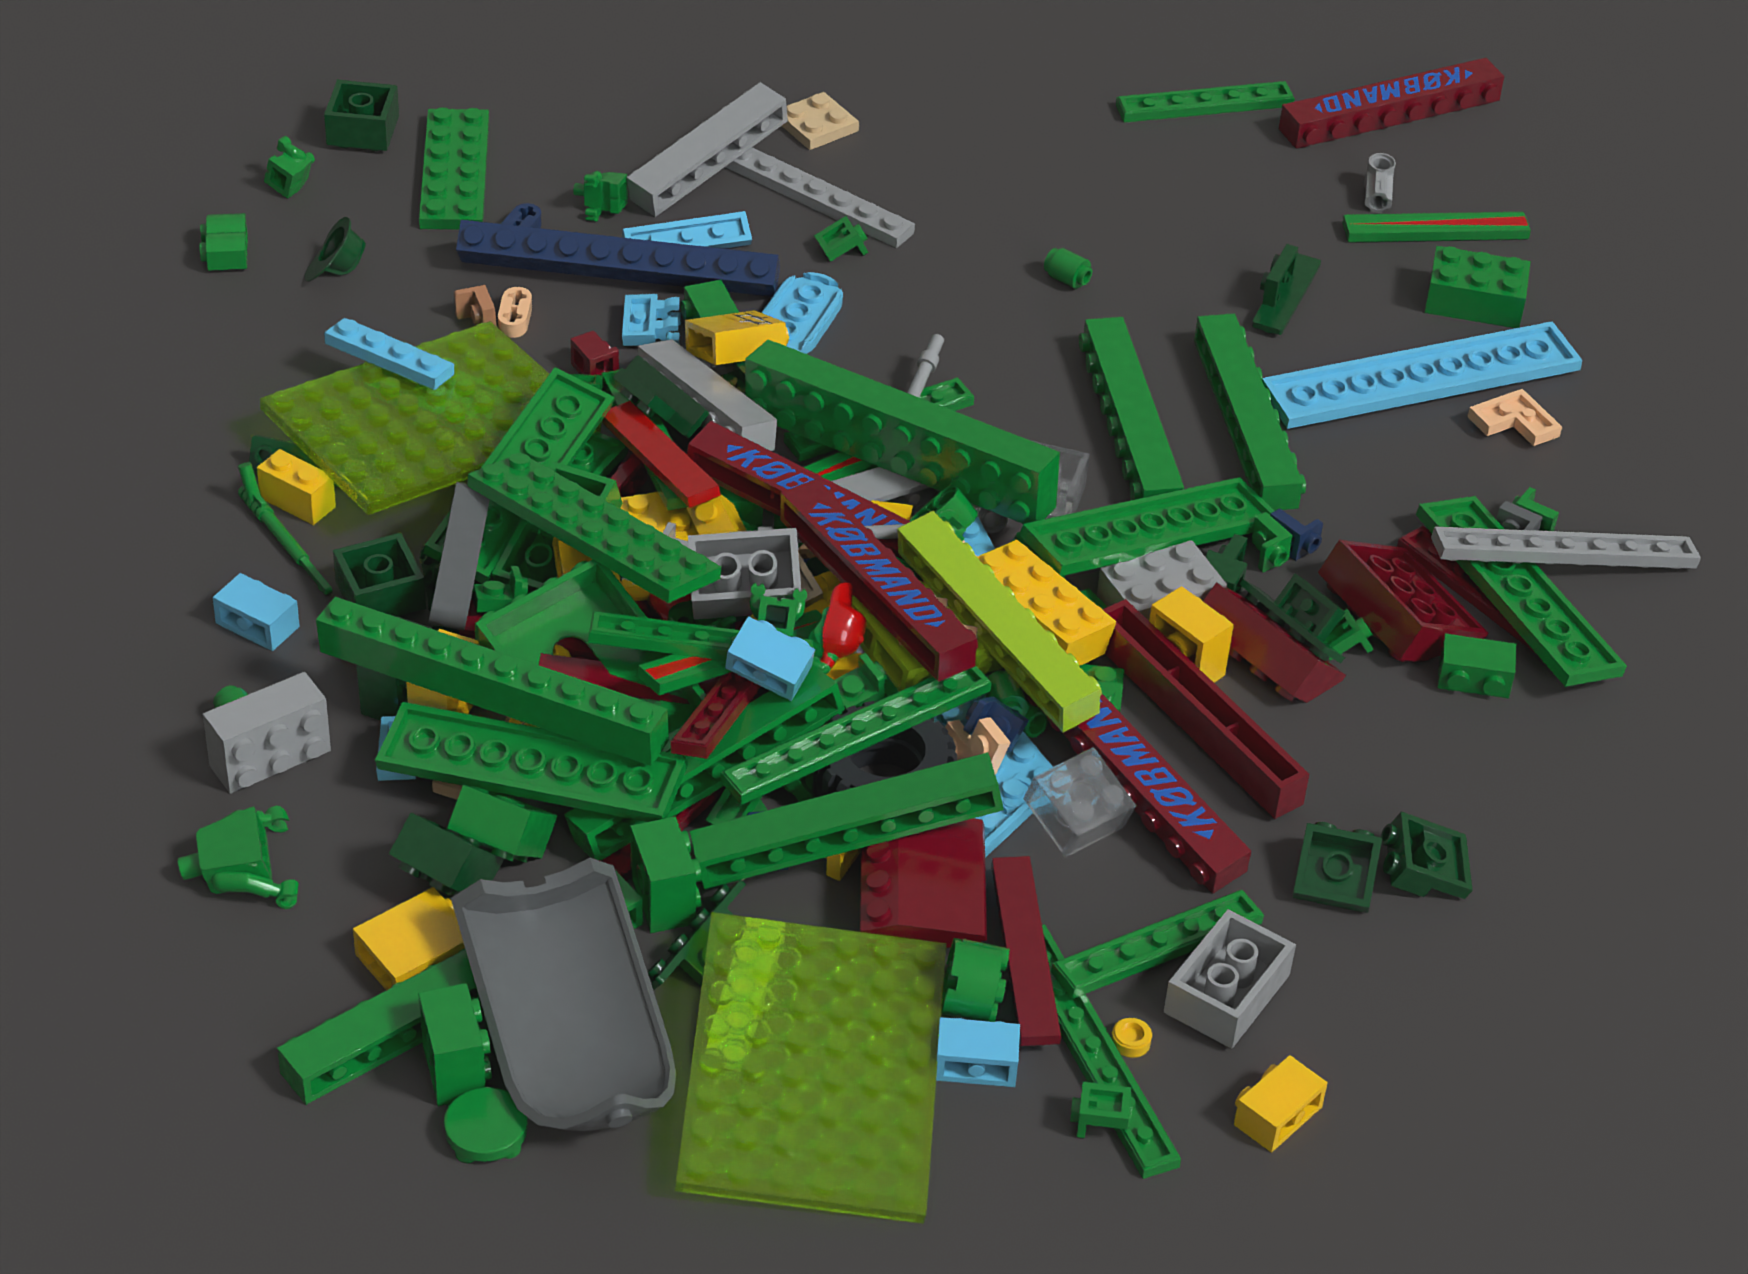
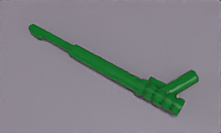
(251, 496)

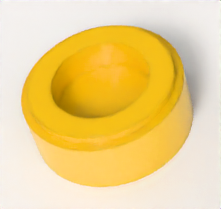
(1132, 1037)

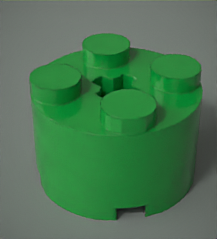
(974, 980)

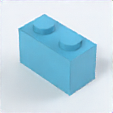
(256, 611)
(770, 658)
(978, 1052)

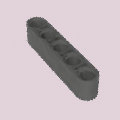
(459, 558)

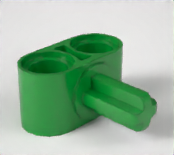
(951, 507)

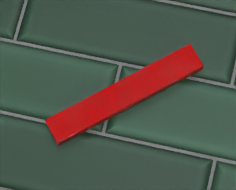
(661, 454)

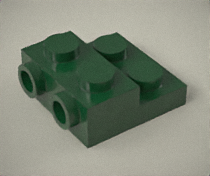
(1426, 857)
(1337, 866)

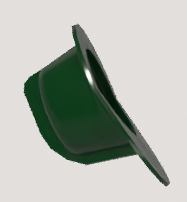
(339, 252)

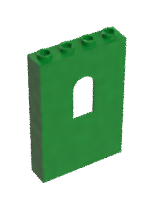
(564, 610)

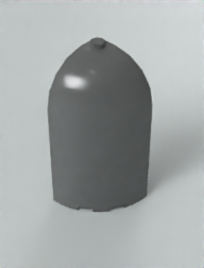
(567, 998)

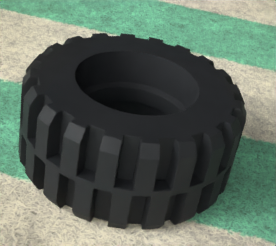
(911, 749)

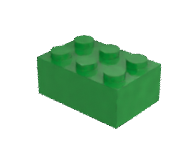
(1478, 287)

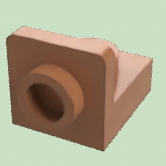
(474, 303)

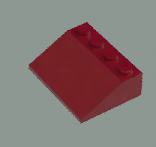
(1397, 599)
(927, 885)

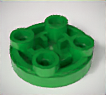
(485, 1125)

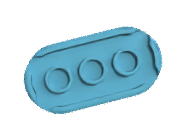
(806, 307)

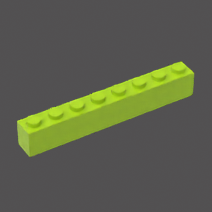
(1002, 622)

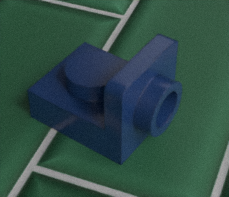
(1304, 538)
(1006, 718)

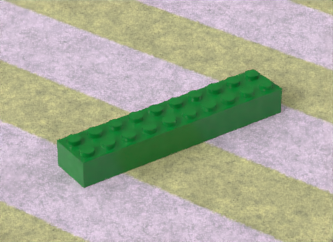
(903, 433)

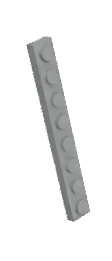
(822, 196)
(1565, 547)

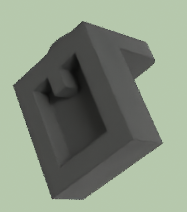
(1518, 518)

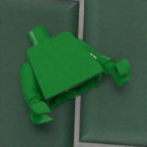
(237, 858)

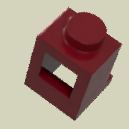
(593, 355)

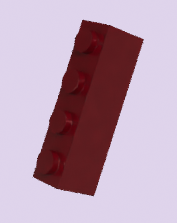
(1272, 648)

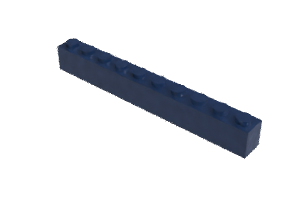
(616, 257)

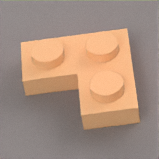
(1516, 411)
(985, 738)

